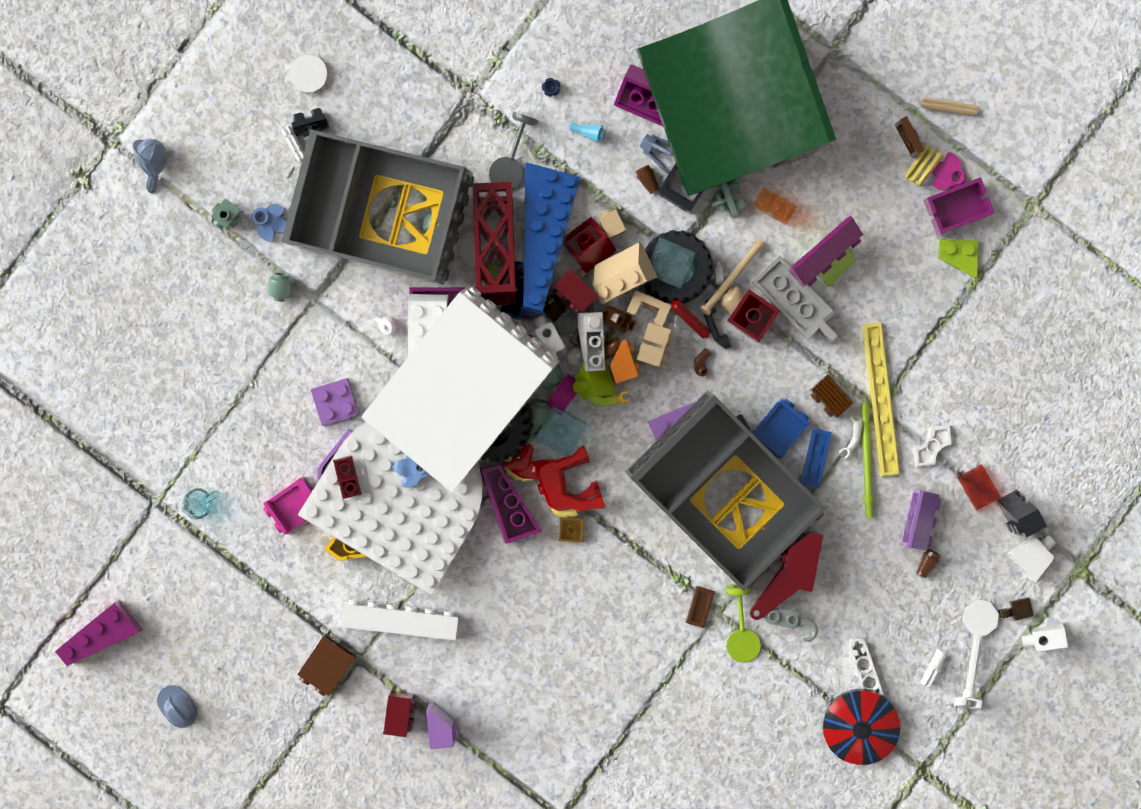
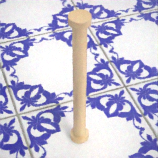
(732, 277)

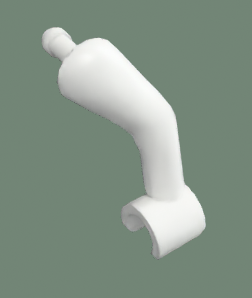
(857, 430)

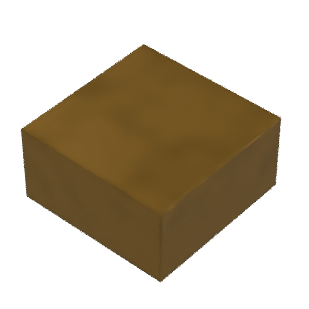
(571, 529)

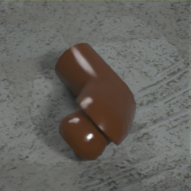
(700, 362)

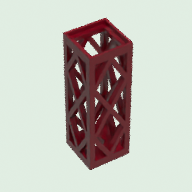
(505, 293)

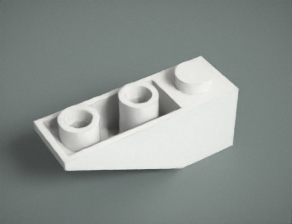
(592, 340)

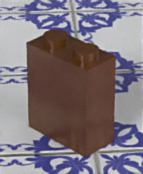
(326, 665)

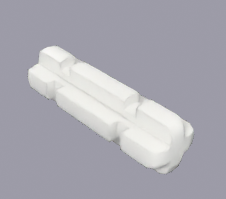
(293, 143)

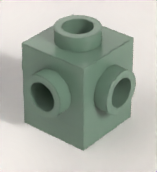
(232, 212)

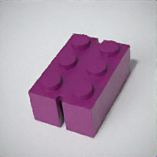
(958, 206)

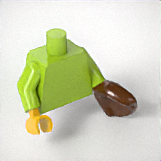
(598, 385)

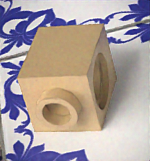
(611, 223)

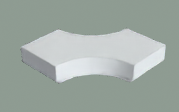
(938, 438)

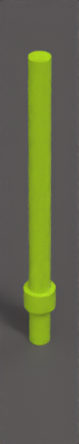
(868, 498)

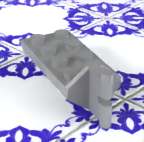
(797, 303)

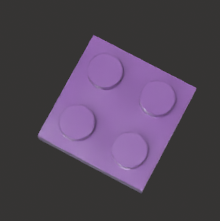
(334, 401)

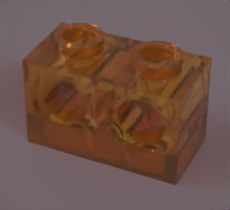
(774, 206)

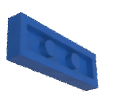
(815, 458)

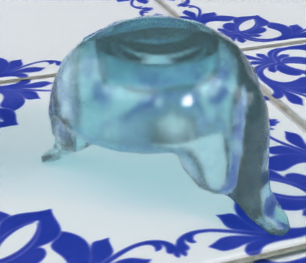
(198, 503)

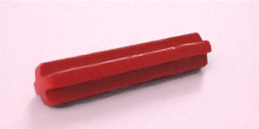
(687, 316)

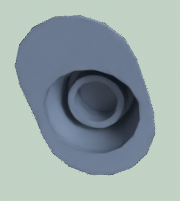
(177, 706)

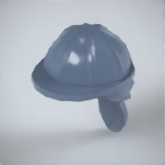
(151, 158)

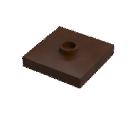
(909, 137)

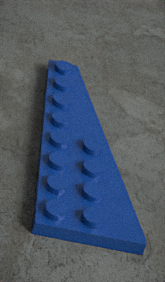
(546, 216)

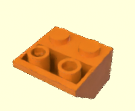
(622, 364)

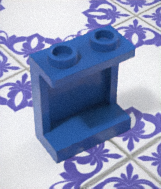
(781, 427)

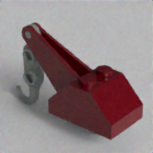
(796, 574)

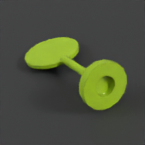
(742, 644)

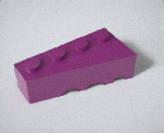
(508, 508)
(105, 630)

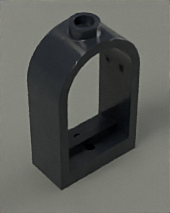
(674, 197)

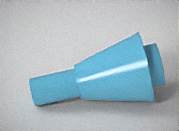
(593, 132)

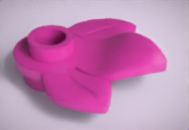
(945, 170)

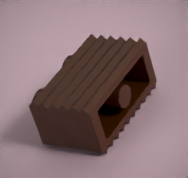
(831, 396)

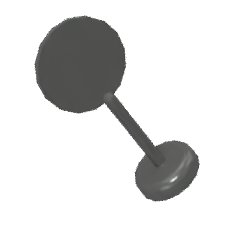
(507, 168)

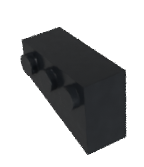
(1022, 517)

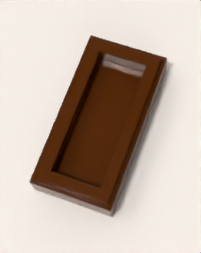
(700, 606)

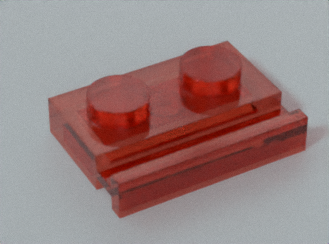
(978, 487)

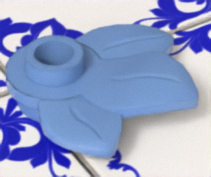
(271, 224)
(409, 471)

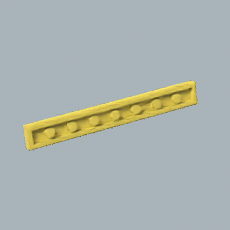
(880, 399)

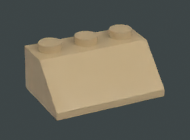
(622, 273)

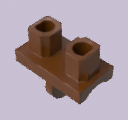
(618, 319)

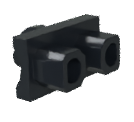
(316, 122)

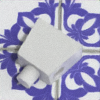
(550, 343)
(1033, 556)
(1055, 638)

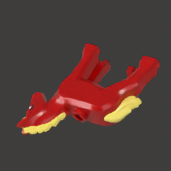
(552, 480)

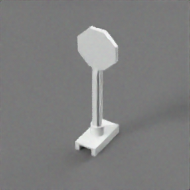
(980, 619)

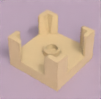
(651, 304)

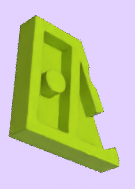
(960, 254)

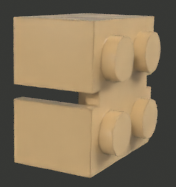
(658, 336)

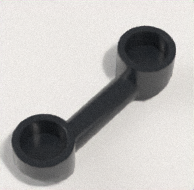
(722, 340)

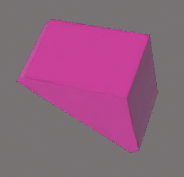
(563, 394)

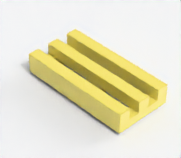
(932, 152)

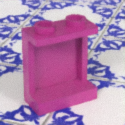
(287, 505)

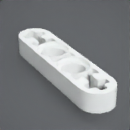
(870, 671)

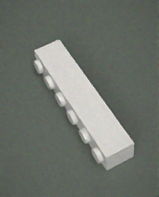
(400, 621)

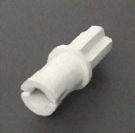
(933, 668)

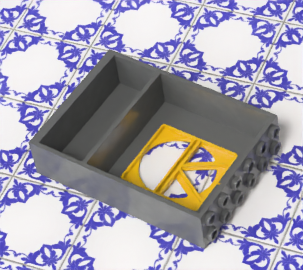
(335, 199)
(691, 455)

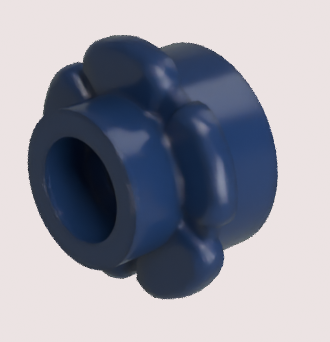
(551, 82)

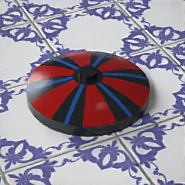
(861, 726)

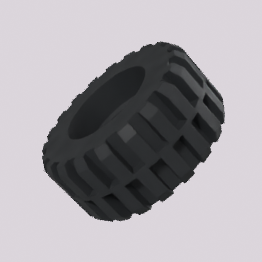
(702, 269)
(511, 445)

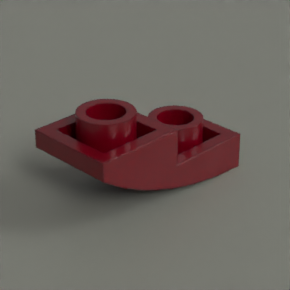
(347, 477)

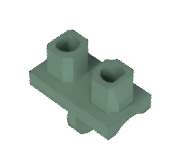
(733, 206)

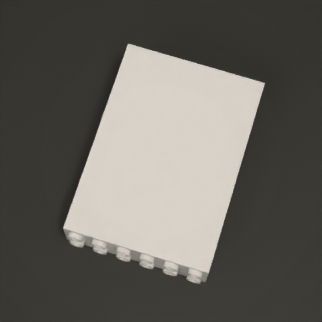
(460, 388)

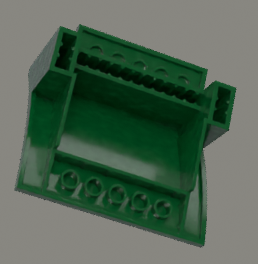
(737, 95)

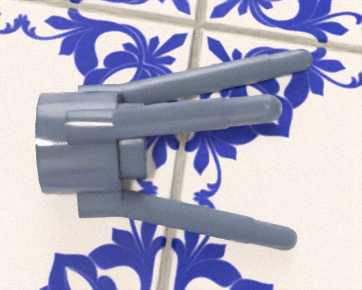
(651, 144)

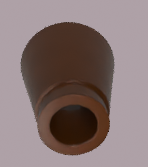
(647, 178)
(928, 562)

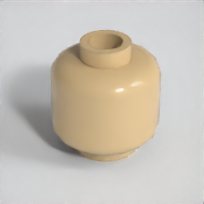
(731, 299)

